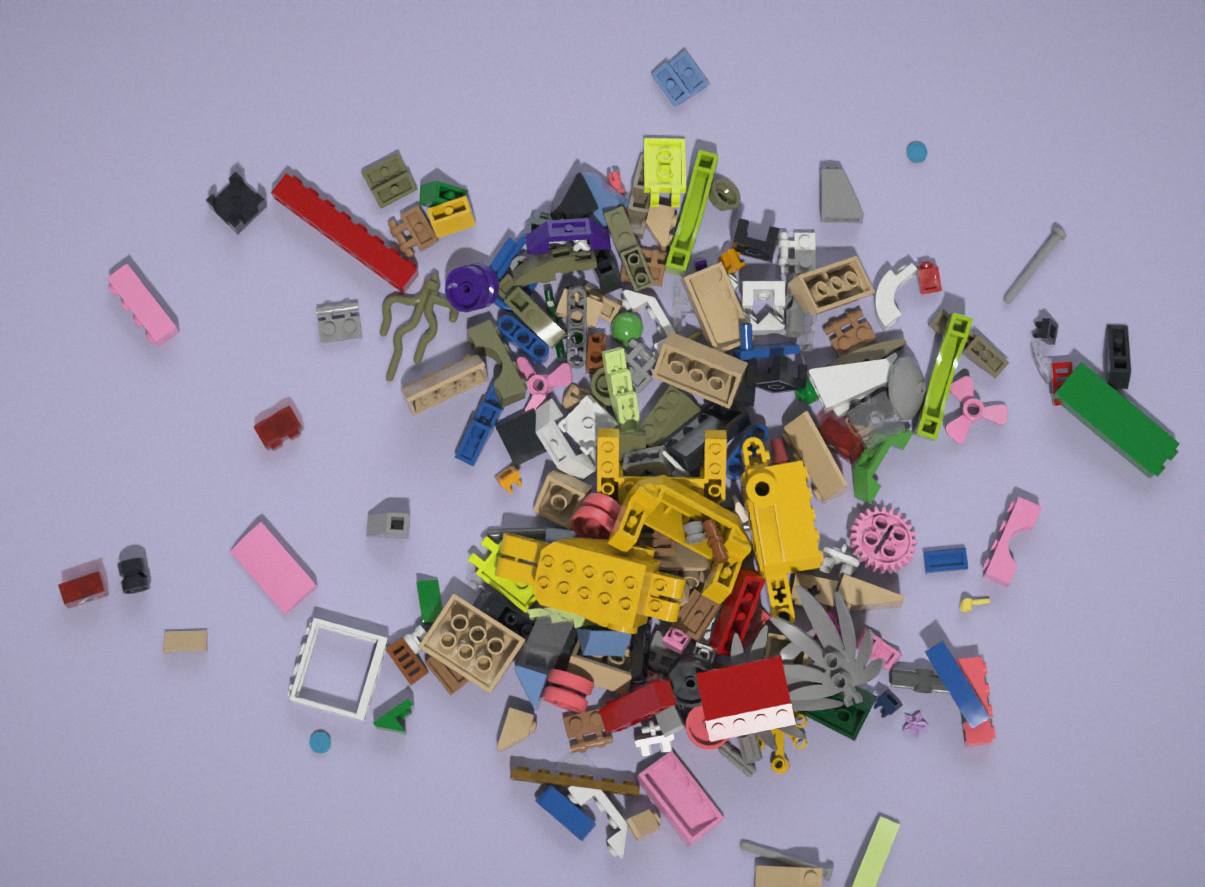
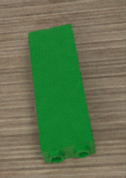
(1116, 421)

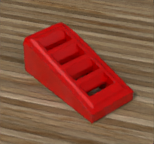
(1059, 365)

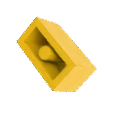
(451, 217)

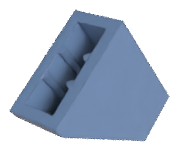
(604, 196)

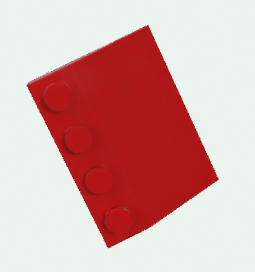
(745, 698)

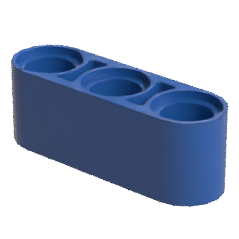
(520, 330)
(735, 458)
(565, 812)

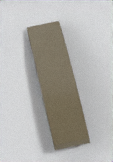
(639, 202)
(975, 348)
(869, 353)

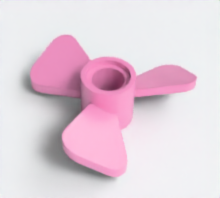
(560, 377)
(963, 392)

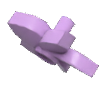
(915, 724)

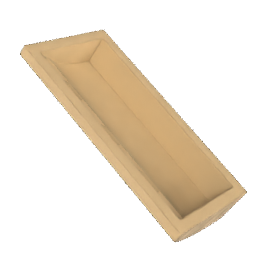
(715, 307)

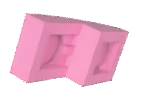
(880, 650)

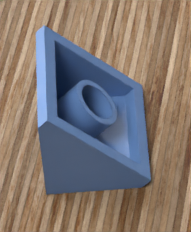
(603, 642)
(533, 684)

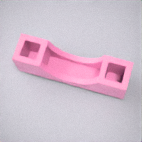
(1001, 565)

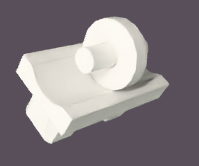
(840, 560)
(644, 741)

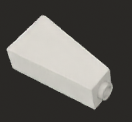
(848, 382)

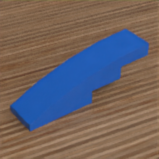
(480, 429)
(957, 684)

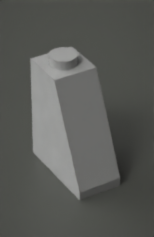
(838, 198)
(672, 719)

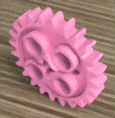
(899, 550)

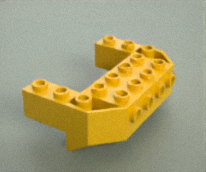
(709, 484)
(669, 506)

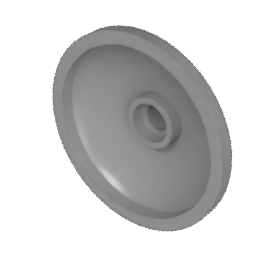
(906, 387)

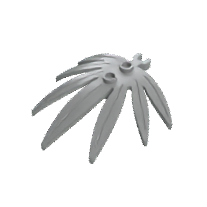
(788, 654)
(841, 667)

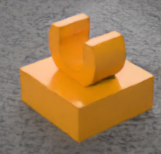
(731, 261)
(508, 477)

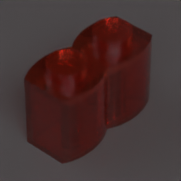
(278, 428)

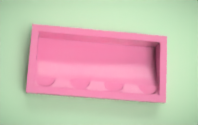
(273, 568)
(679, 798)

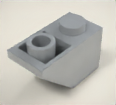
(389, 525)

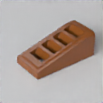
(396, 645)

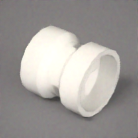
(412, 641)

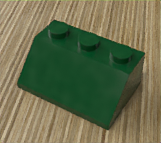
(844, 719)

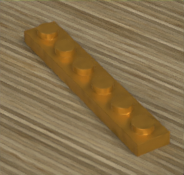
(566, 780)

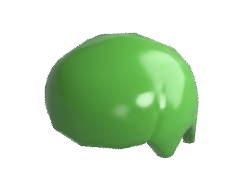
(626, 327)

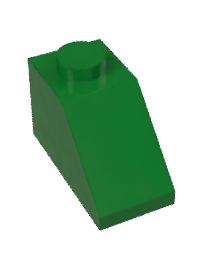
(438, 193)

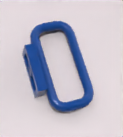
(502, 263)

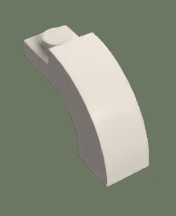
(884, 304)

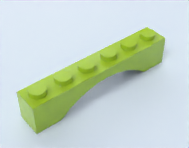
(692, 213)
(943, 371)

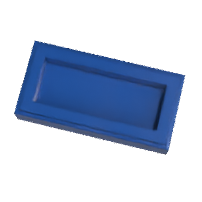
(945, 560)

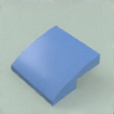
(680, 79)

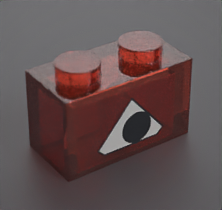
(840, 440)
(83, 589)

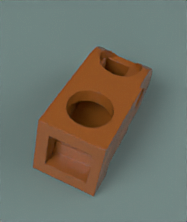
(596, 345)

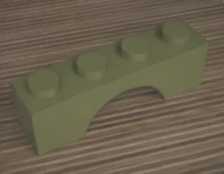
(486, 341)

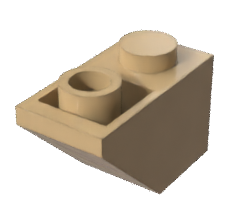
(659, 225)

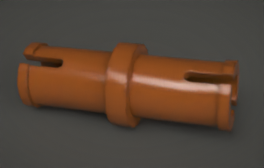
(715, 541)

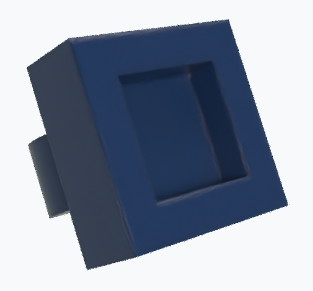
(888, 702)

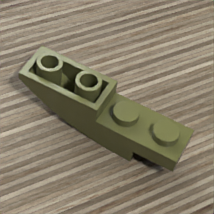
(628, 248)
(545, 265)
(530, 311)

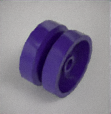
(471, 287)

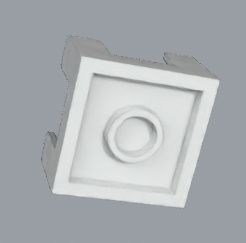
(763, 291)
(584, 422)

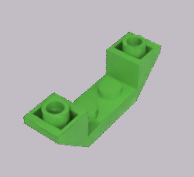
(864, 485)

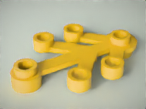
(779, 738)

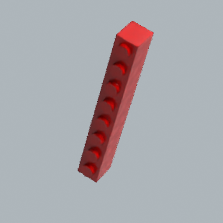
(345, 233)

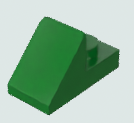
(389, 721)

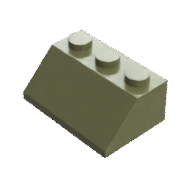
(667, 416)

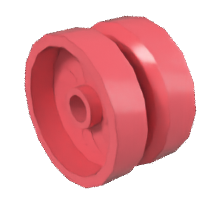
(596, 517)
(566, 693)
(698, 733)

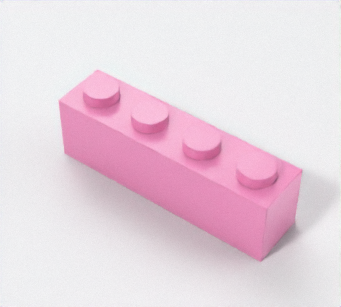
(142, 304)

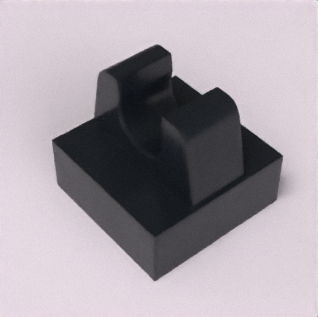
(1048, 331)

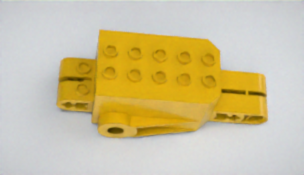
(779, 523)
(593, 579)

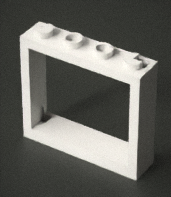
(307, 651)

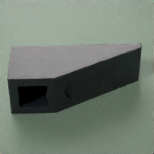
(504, 614)

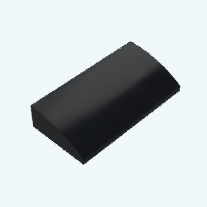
(688, 442)

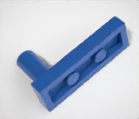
(748, 351)

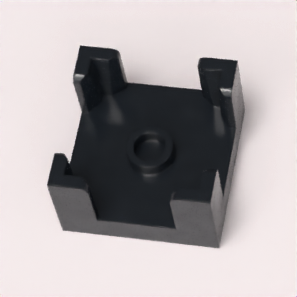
(237, 204)
(753, 247)
(776, 378)

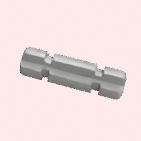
(737, 760)

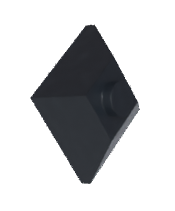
(573, 200)

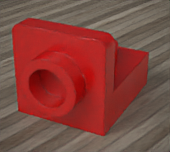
(928, 278)

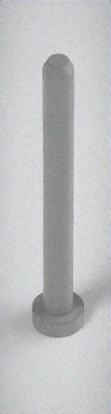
(1058, 234)
(827, 872)

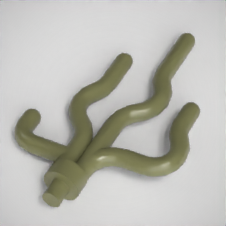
(426, 300)

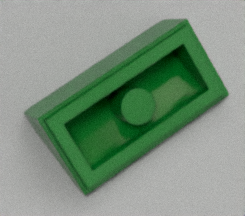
(429, 600)

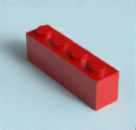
(737, 610)
(637, 706)

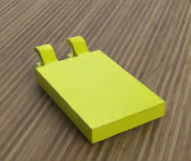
(664, 169)
(516, 592)

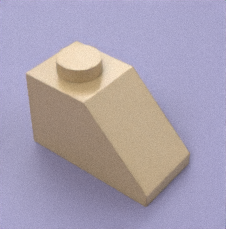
(516, 729)
(644, 824)

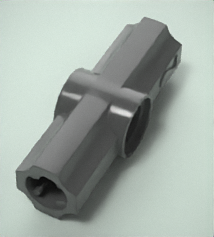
(919, 680)

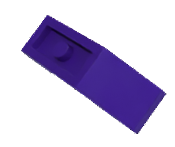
(567, 230)

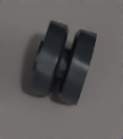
(683, 670)

